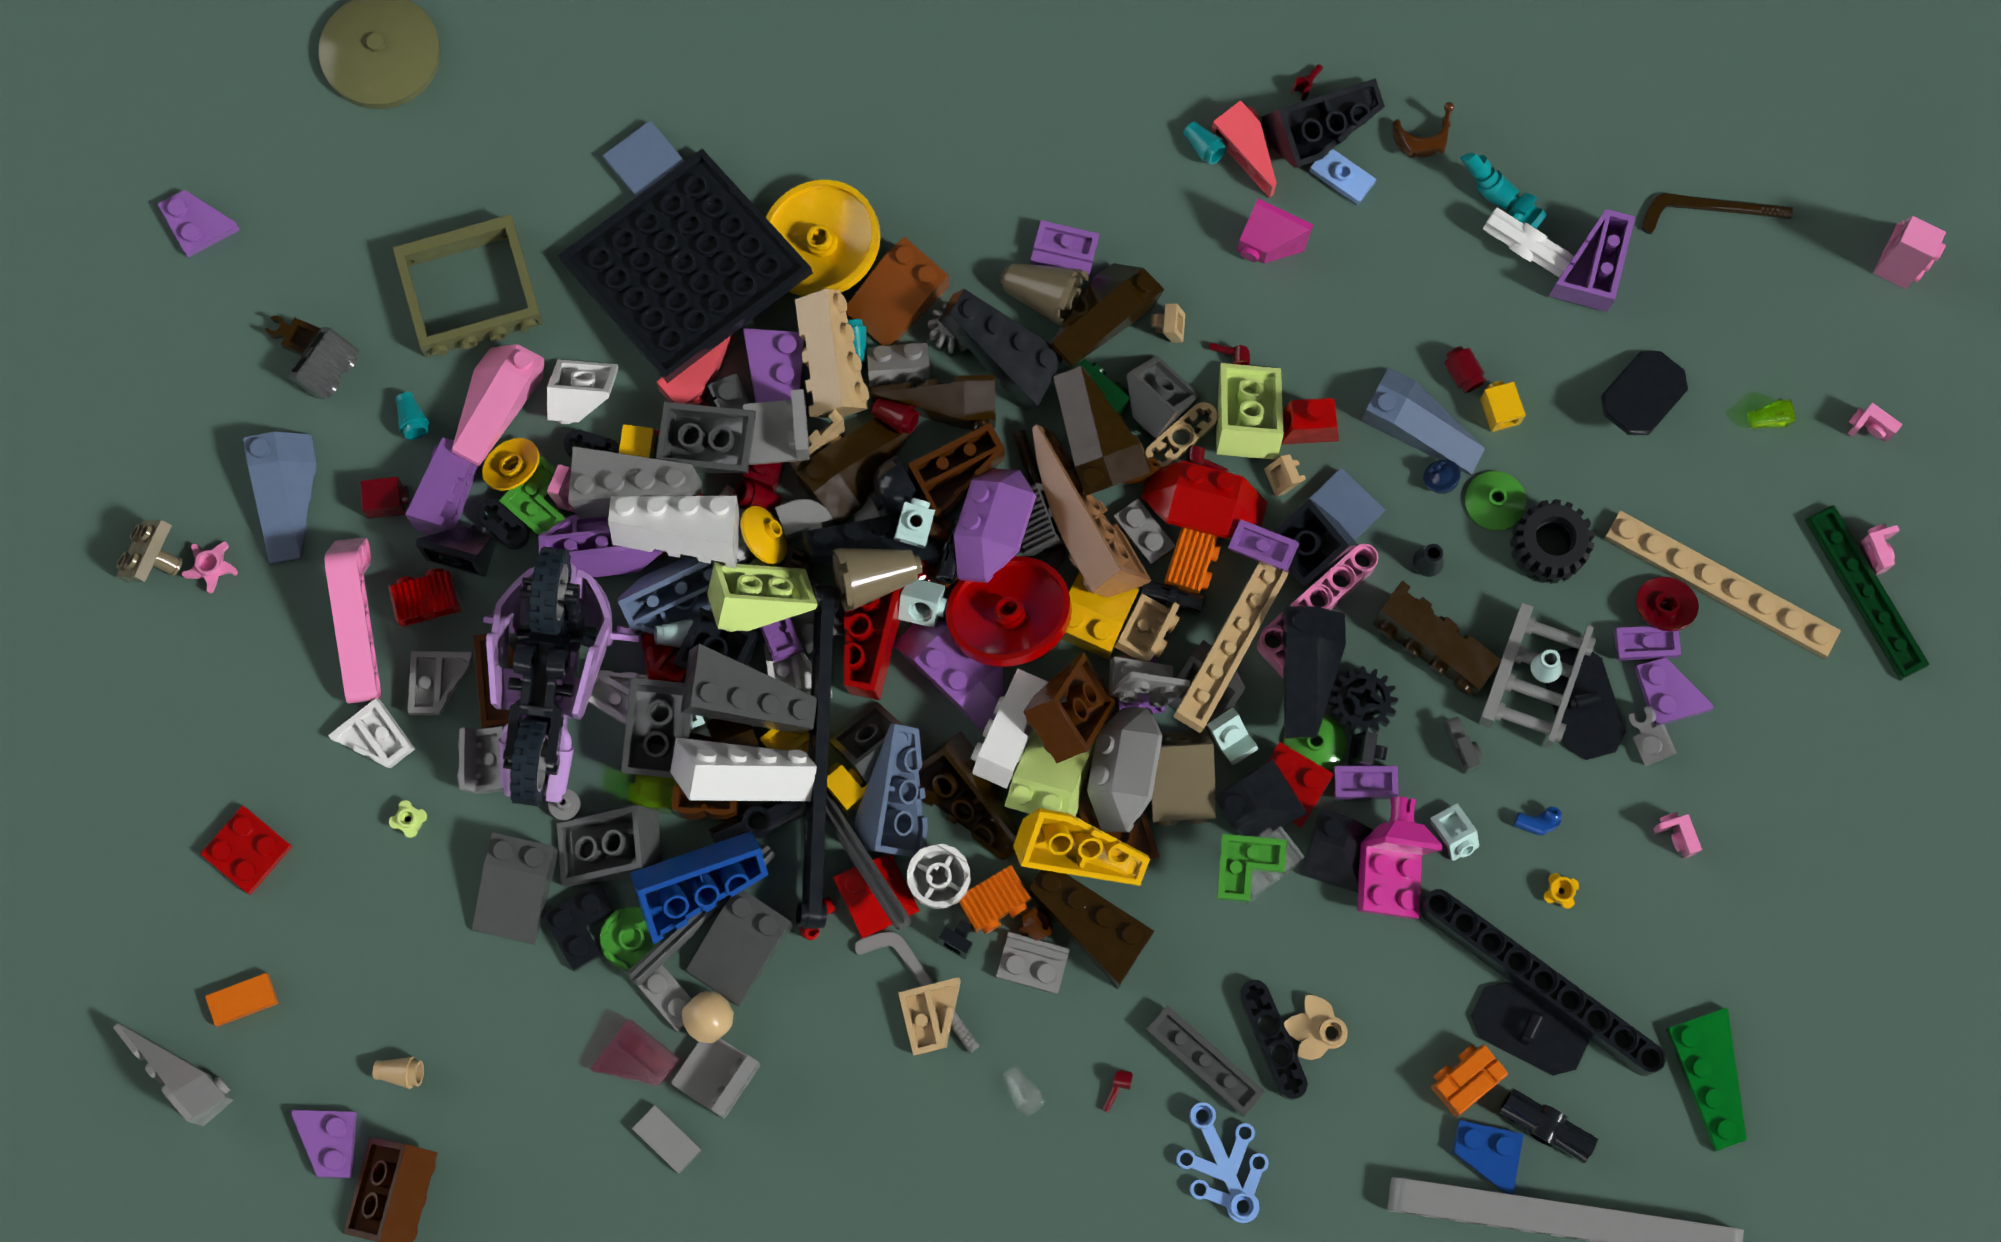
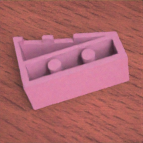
(1910, 252)

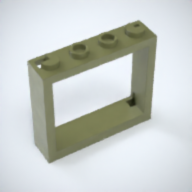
(456, 242)

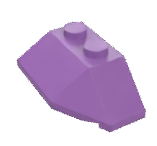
(992, 523)
(592, 547)
(963, 681)

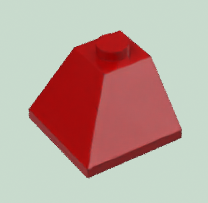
(862, 903)

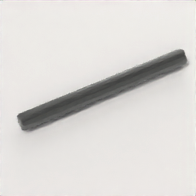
(866, 865)
(676, 938)

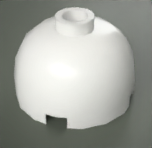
(938, 876)

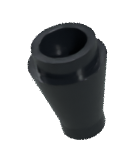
(1424, 564)

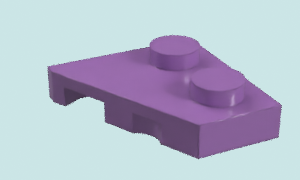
(195, 222)
(1669, 692)
(328, 1140)

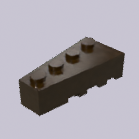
(1435, 640)
(1093, 923)

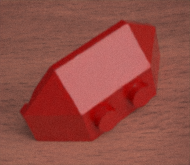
(1203, 498)

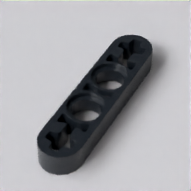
(1269, 1041)

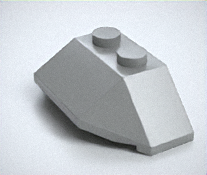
(1124, 768)

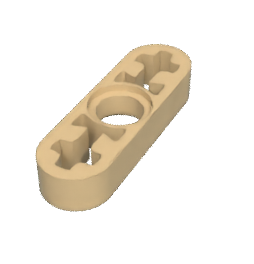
(1202, 428)

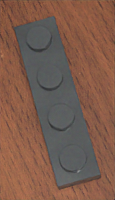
(1205, 1061)

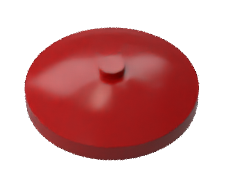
(1012, 615)

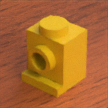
(845, 787)

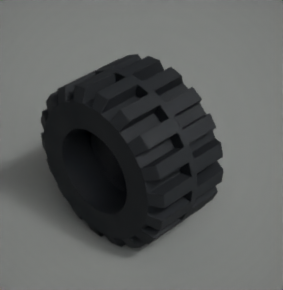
(1565, 521)

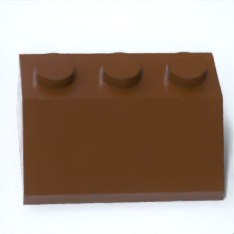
(390, 1192)

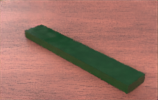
(1867, 592)

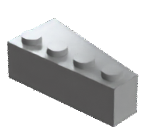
(604, 474)

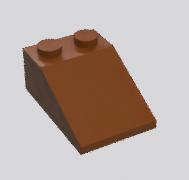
(897, 293)

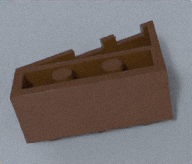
(947, 472)

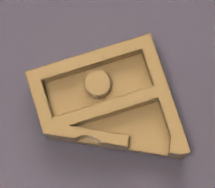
(824, 438)
(930, 1014)

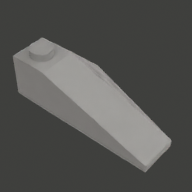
(187, 1087)

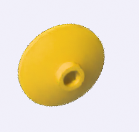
(510, 464)
(763, 535)

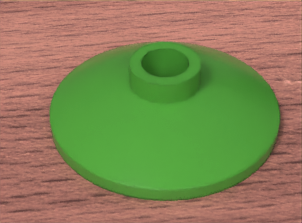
(1493, 514)
(1329, 752)

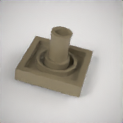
(146, 552)

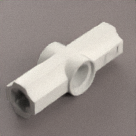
(1528, 242)

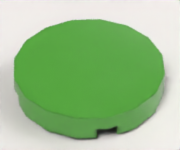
(625, 938)

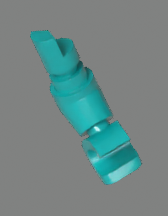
(1501, 191)

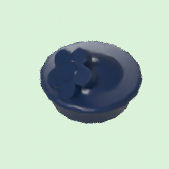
(1442, 476)

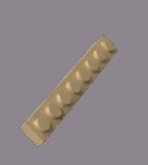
(1722, 585)
(1230, 646)

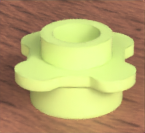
(409, 828)

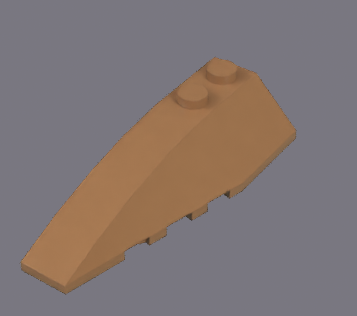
(1093, 543)

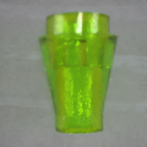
(1773, 415)

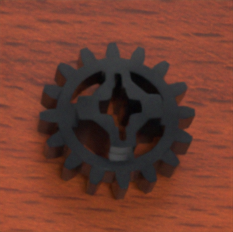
(1374, 704)

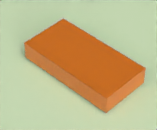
(241, 999)

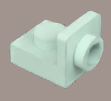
(1232, 736)
(1456, 832)

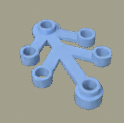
(1225, 1168)

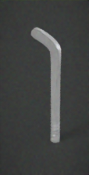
(895, 941)

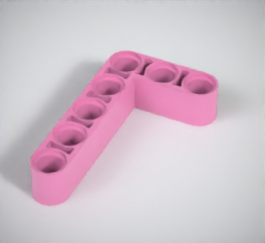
(345, 570)
(1328, 591)

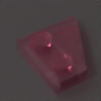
(636, 1056)

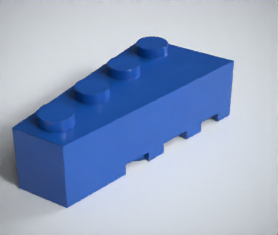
(695, 882)

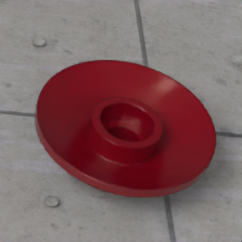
(1668, 594)

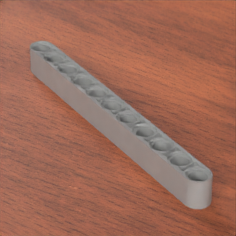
(1546, 1216)

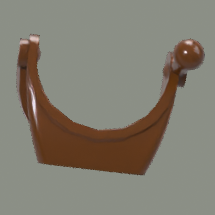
(1423, 147)

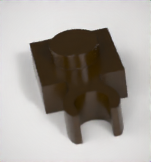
(296, 336)

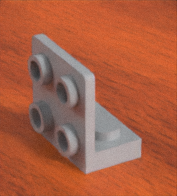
(780, 430)
(1144, 681)
(716, 1075)

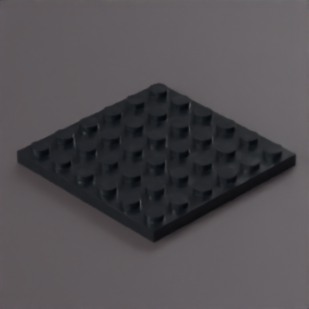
(685, 265)

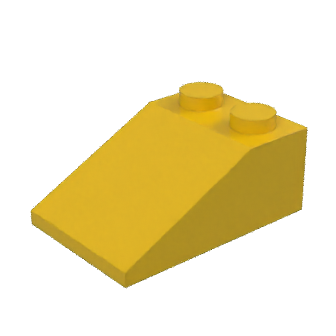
(1097, 619)

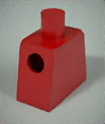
(1310, 421)

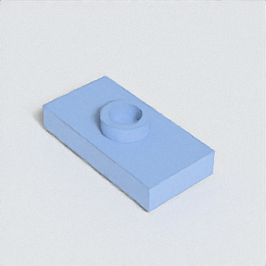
(1343, 176)

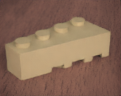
(830, 355)

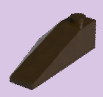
(1106, 308)
(962, 404)
(1098, 438)
(844, 471)

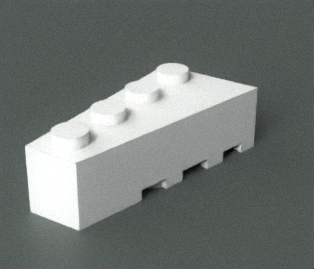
(679, 525)
(741, 772)

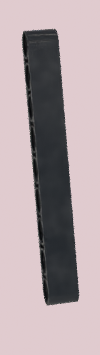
(1557, 984)

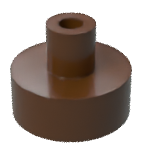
(1036, 924)

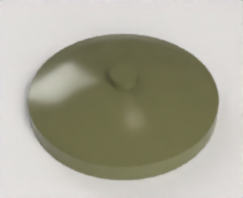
(379, 52)

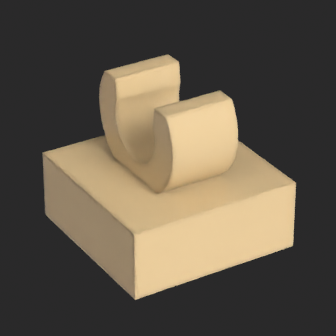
(1171, 323)
(1283, 475)

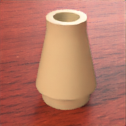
(401, 1072)

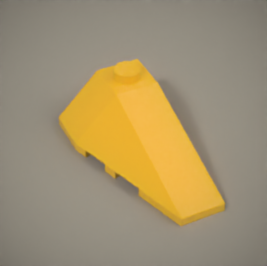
(1073, 847)

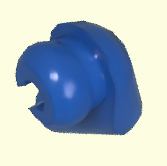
(1540, 824)

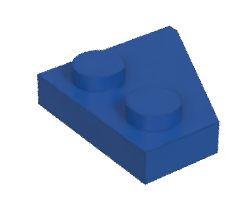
(1490, 1152)

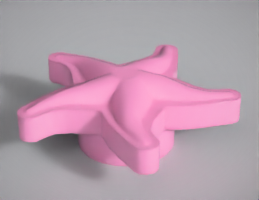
(210, 565)

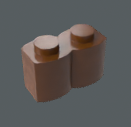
(699, 809)

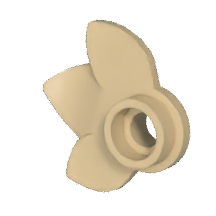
(1311, 1026)

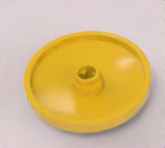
(830, 230)

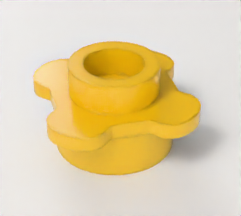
(1570, 887)

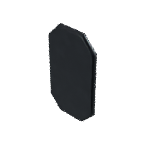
(1644, 393)
(1592, 713)
(1527, 1029)

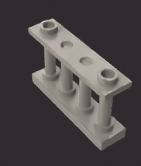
(1507, 681)

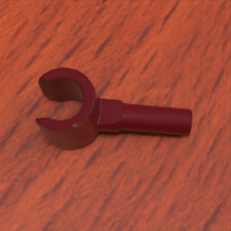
(1304, 84)
(1240, 352)
(1196, 456)
(1121, 1079)

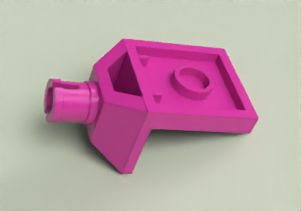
(1393, 863)

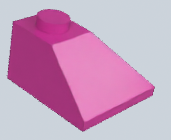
(1273, 234)

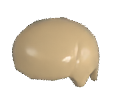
(707, 1017)

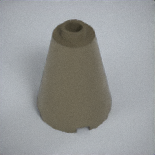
(1045, 288)
(873, 573)

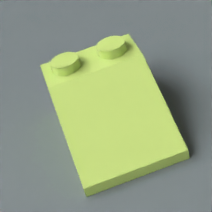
(1249, 411)
(758, 595)
(1048, 784)

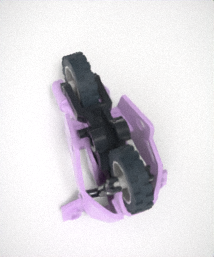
(542, 684)

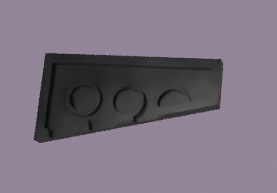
(863, 534)

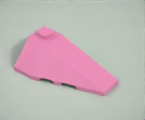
(494, 398)

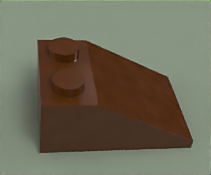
(1070, 710)

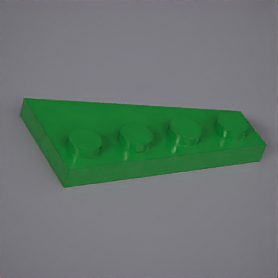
(1710, 1069)

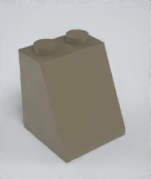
(1184, 779)

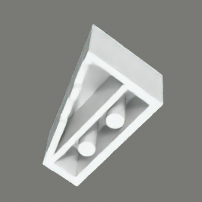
(1008, 732)

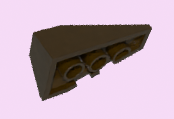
(967, 797)

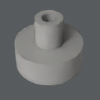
(568, 811)

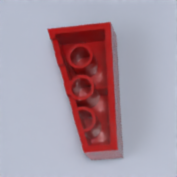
(869, 645)

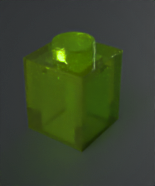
(652, 793)

